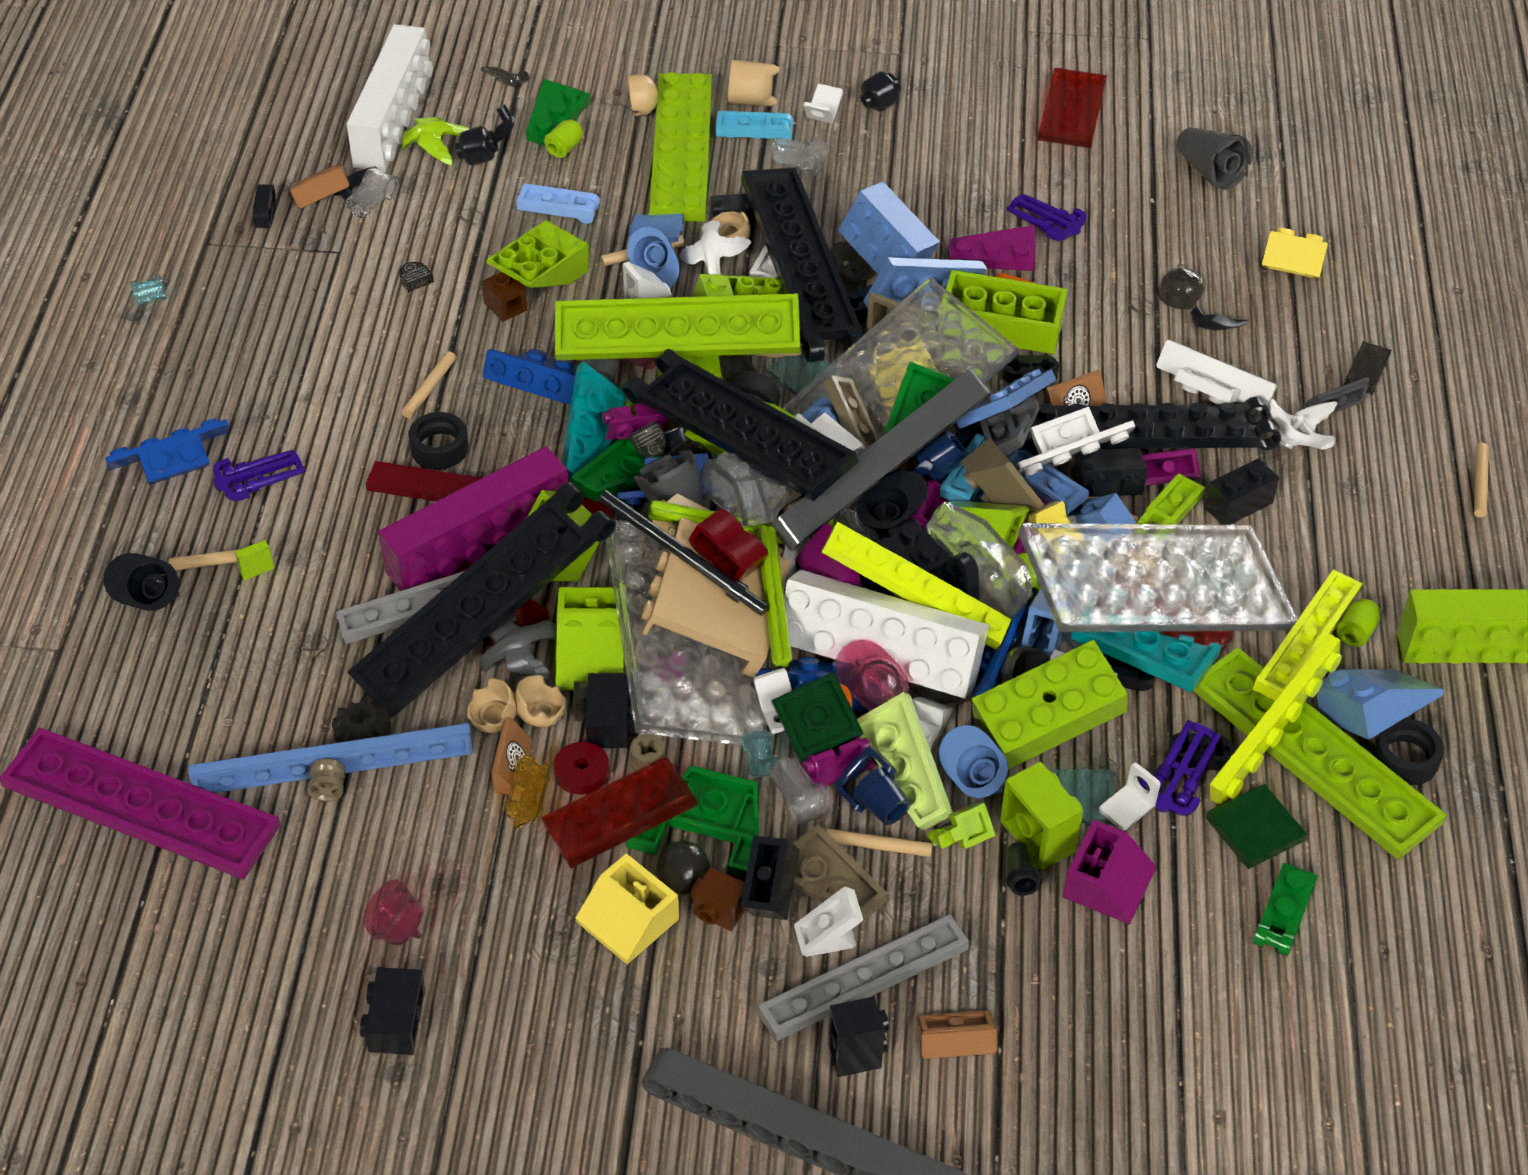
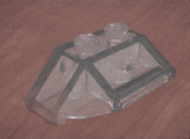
(743, 489)
(1002, 573)

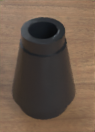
(1022, 872)

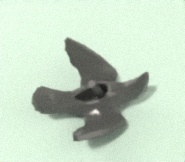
(514, 646)

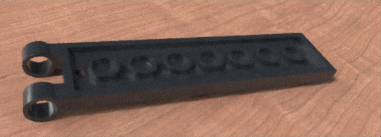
(801, 258)
(743, 425)
(1176, 425)
(479, 601)

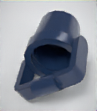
(940, 457)
(877, 790)

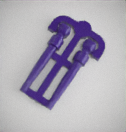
(1048, 212)
(256, 468)
(1164, 800)

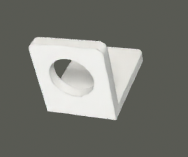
(824, 103)
(770, 687)
(1132, 800)

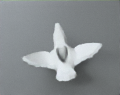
(713, 247)
(1300, 428)

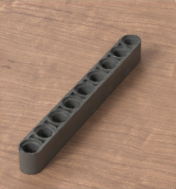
(883, 458)
(780, 1120)

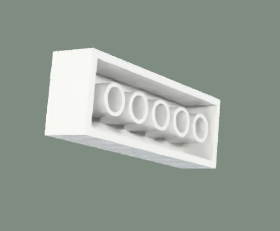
(389, 97)
(927, 643)

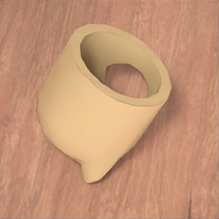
(751, 83)

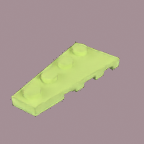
(899, 737)

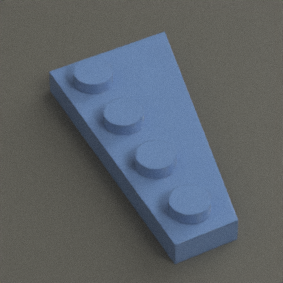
(904, 275)
(1009, 396)

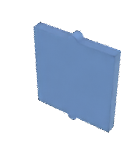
(669, 224)

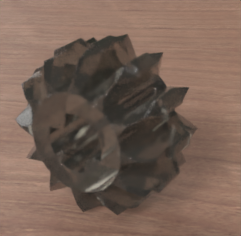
(361, 721)

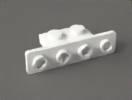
(1212, 376)
(1069, 435)

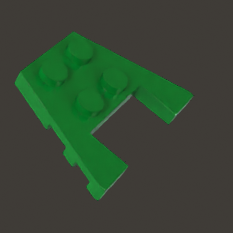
(724, 812)

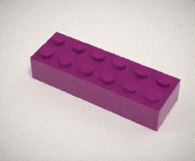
(467, 522)

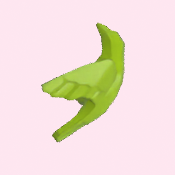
(429, 134)

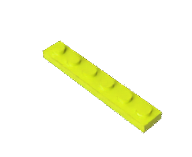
(910, 580)
(1308, 632)
(1270, 728)

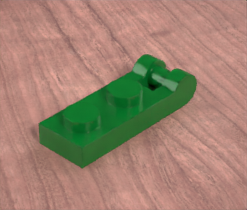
(1285, 908)

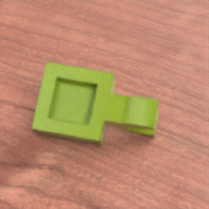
(968, 827)

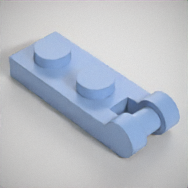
(558, 202)

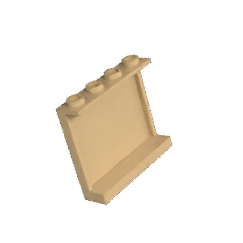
(702, 611)

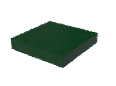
(817, 717)
(1256, 826)

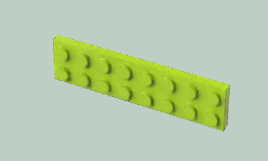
(681, 146)
(677, 323)
(1326, 760)

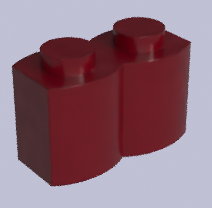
(728, 545)

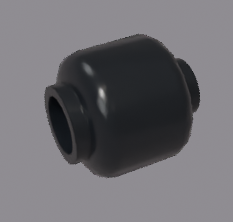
(880, 91)
(476, 145)

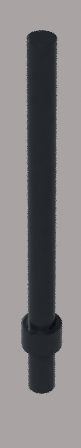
(735, 590)

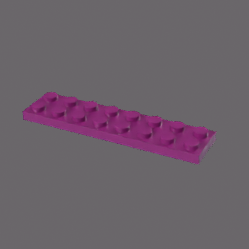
(141, 802)

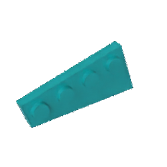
(585, 424)
(1162, 656)

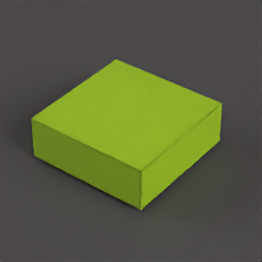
(254, 560)

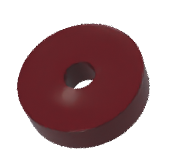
(581, 755)

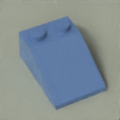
(1372, 699)

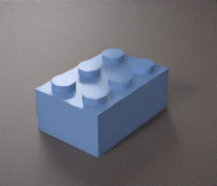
(885, 227)

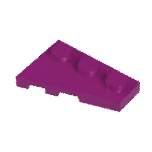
(998, 249)

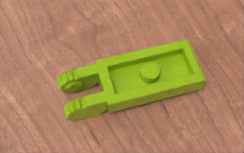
(1173, 502)

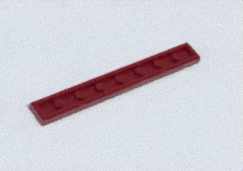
(433, 484)

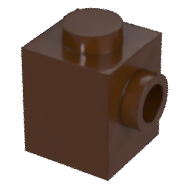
(504, 296)
(718, 899)

